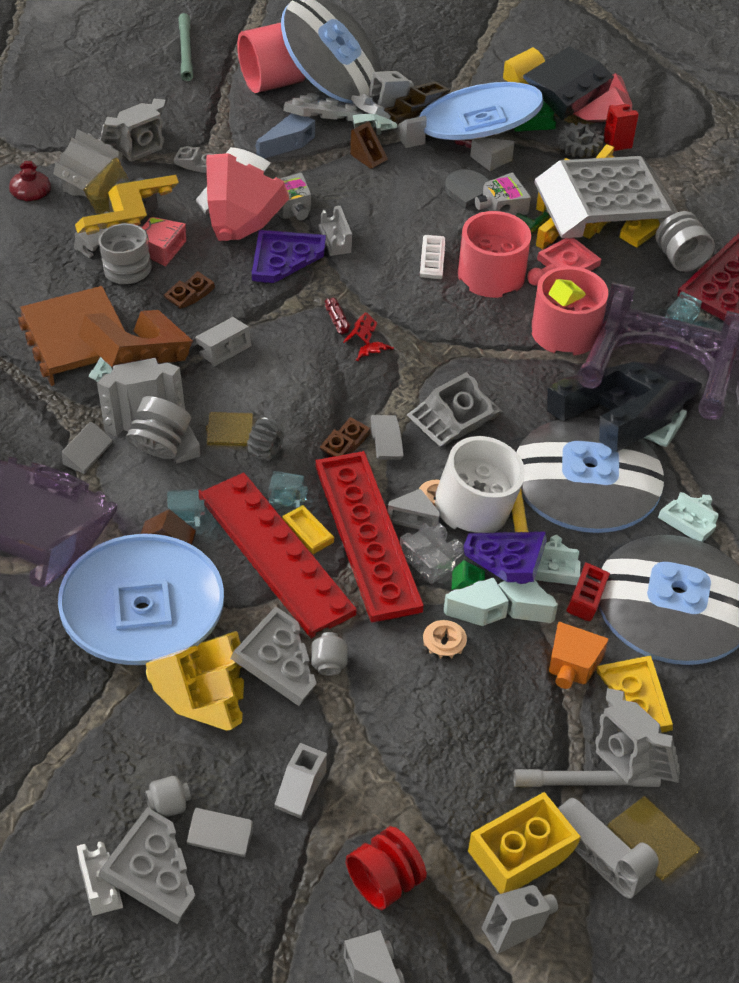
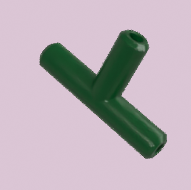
(534, 224)

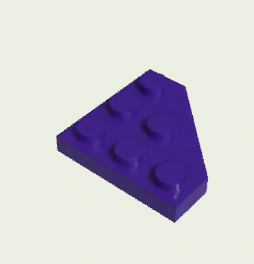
(284, 253)
(507, 554)

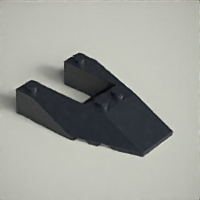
(638, 394)

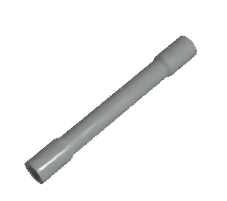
(540, 778)

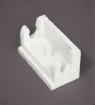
(101, 894)

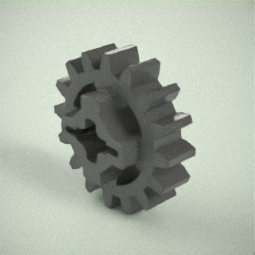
(580, 140)

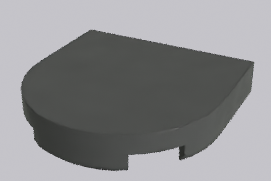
(465, 186)

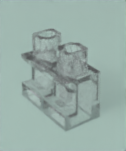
(431, 552)

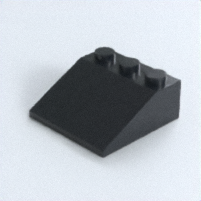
(570, 81)

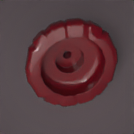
(29, 183)

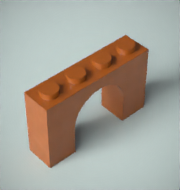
(157, 339)

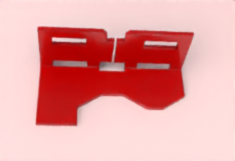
(365, 329)

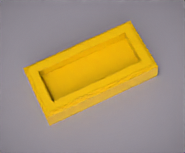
(308, 529)

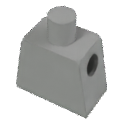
(387, 87)
(517, 916)

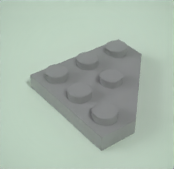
(313, 105)
(278, 656)
(151, 867)

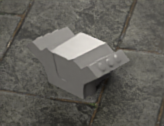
(136, 130)
(83, 161)
(130, 382)
(454, 410)
(634, 743)

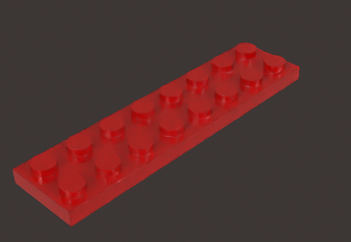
(368, 537)

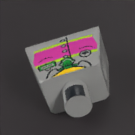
(504, 195)
(299, 198)

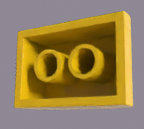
(523, 843)

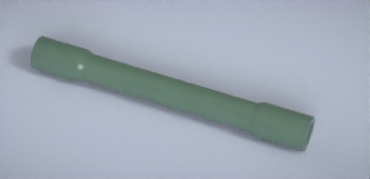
(186, 64)

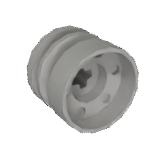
(684, 241)
(125, 253)
(158, 427)

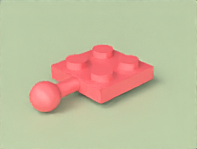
(564, 253)

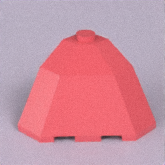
(598, 109)
(240, 197)

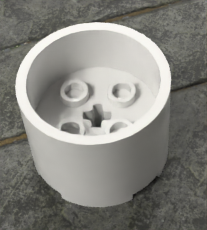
(479, 485)

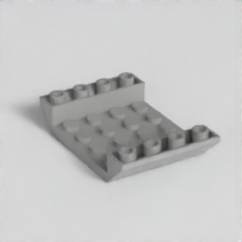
(602, 192)

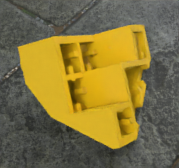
(201, 681)

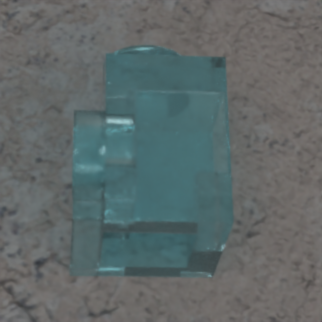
(685, 308)
(287, 489)

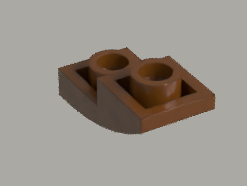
(191, 291)
(346, 439)

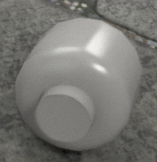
(329, 654)
(167, 796)

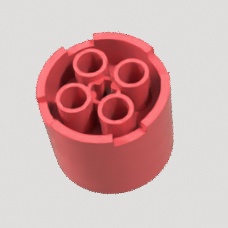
(266, 59)
(494, 253)
(571, 326)

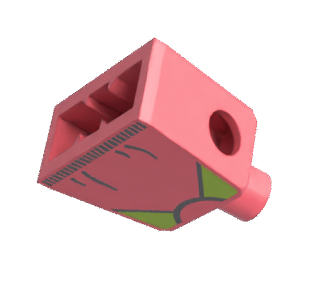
(164, 239)

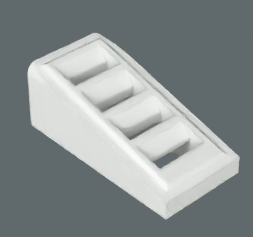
(432, 256)

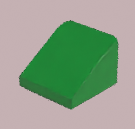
(466, 575)

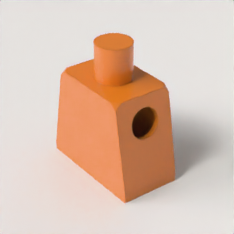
(575, 655)

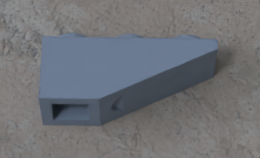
(286, 136)

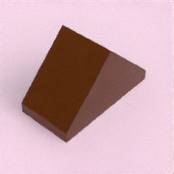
(366, 146)
(169, 525)

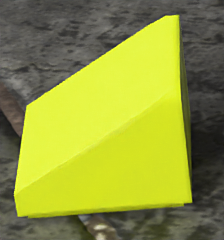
(566, 292)

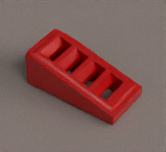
(580, 605)

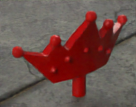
(372, 348)

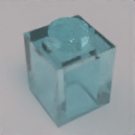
(186, 505)

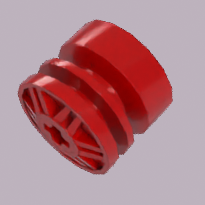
(386, 867)

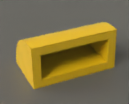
(522, 64)

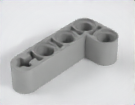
(622, 867)

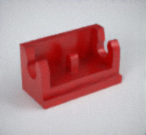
(620, 127)

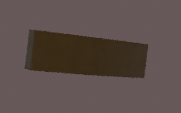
(417, 100)

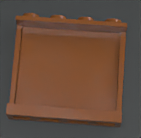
(54, 329)

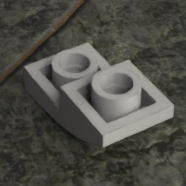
(367, 105)
(192, 159)
(387, 437)

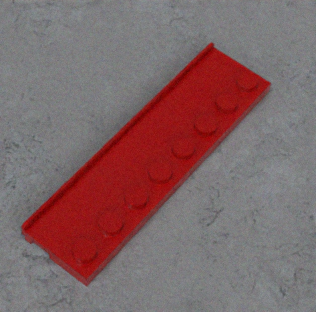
(278, 555)

